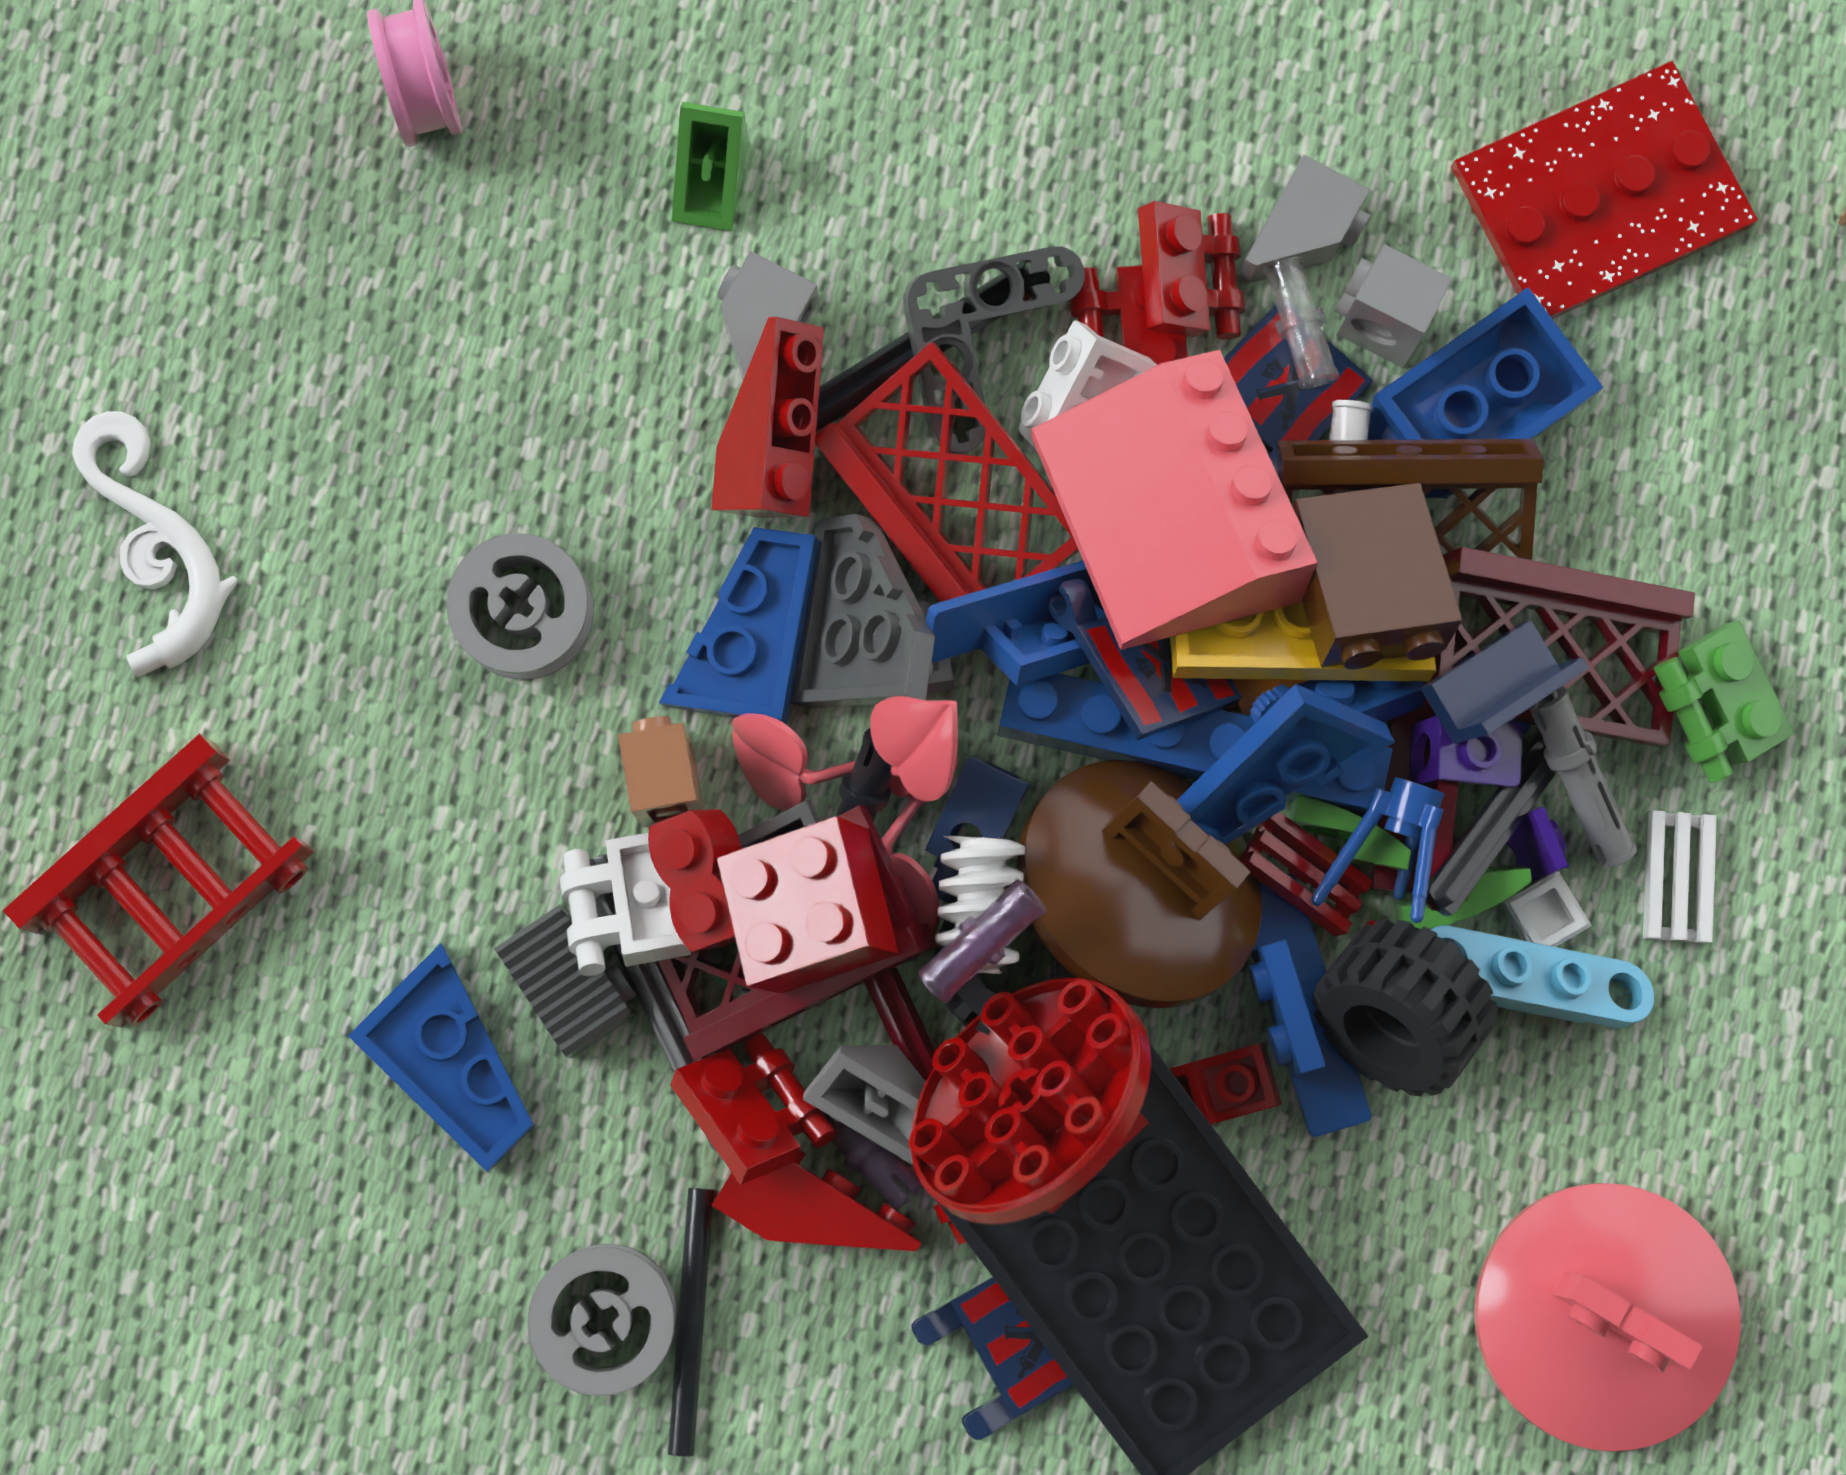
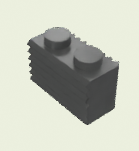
(570, 1005)

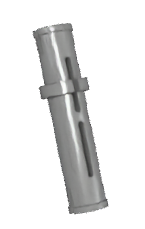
(1573, 756)

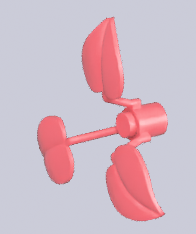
(907, 733)

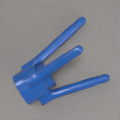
(1411, 812)

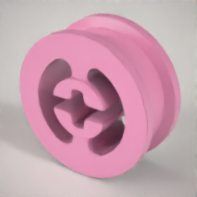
(414, 72)

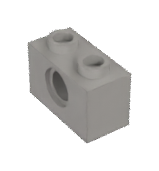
(1391, 304)

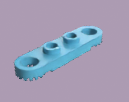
(1553, 979)

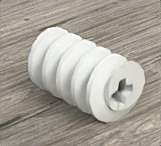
(978, 884)

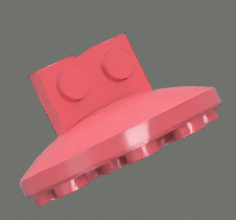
(1607, 1316)

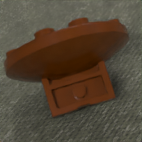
(1138, 886)

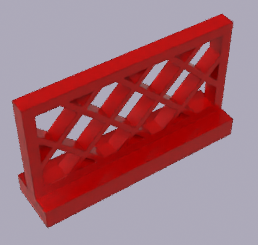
(900, 511)

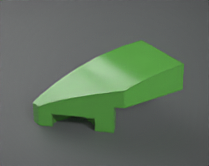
(1332, 821)

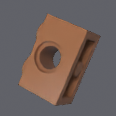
(660, 770)

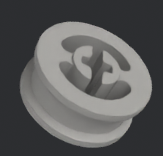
(560, 637)
(653, 1293)

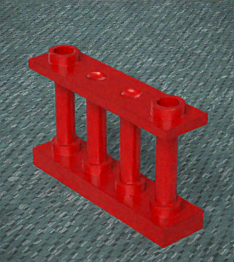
(100, 862)

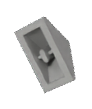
(871, 1092)

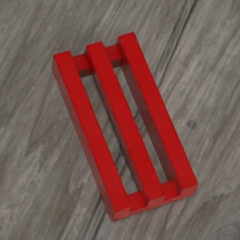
(1309, 863)

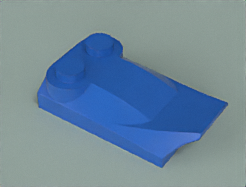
(1493, 381)

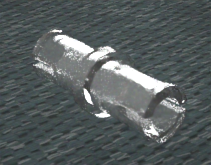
(1301, 322)

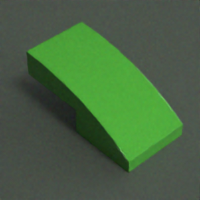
(1492, 889)

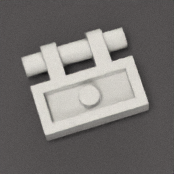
(640, 901)

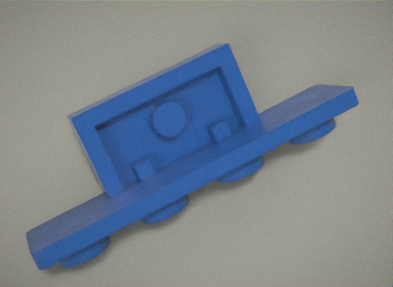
(1013, 625)
(1286, 976)

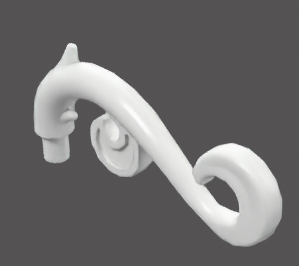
(138, 552)

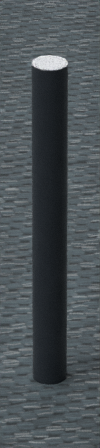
(690, 1322)

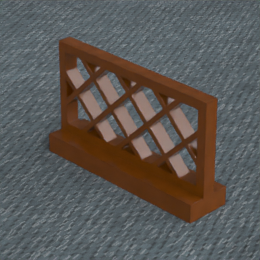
(1434, 464)

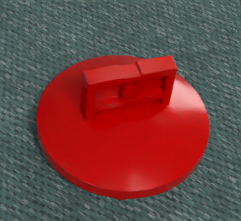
(1034, 1105)

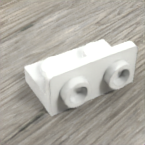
(1078, 371)

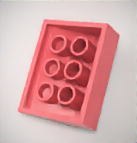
(1175, 502)

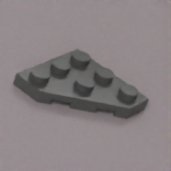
(861, 623)

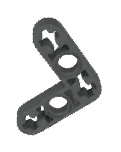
(954, 327)

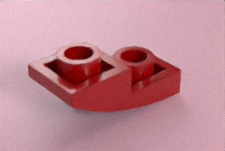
(1231, 1083)

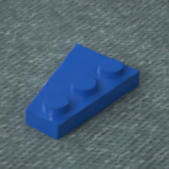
(754, 634)
(1286, 748)
(445, 1061)

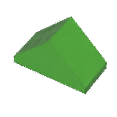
(709, 165)

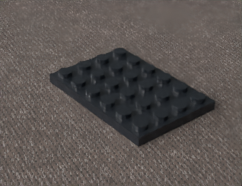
(1170, 1290)

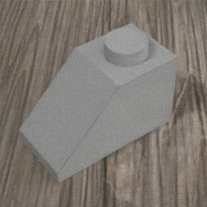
(1309, 220)
(759, 292)

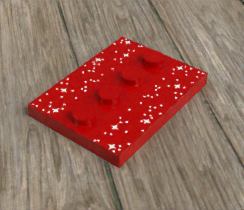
(1604, 192)

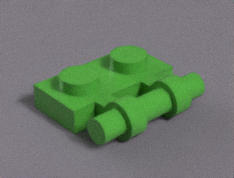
(1735, 694)

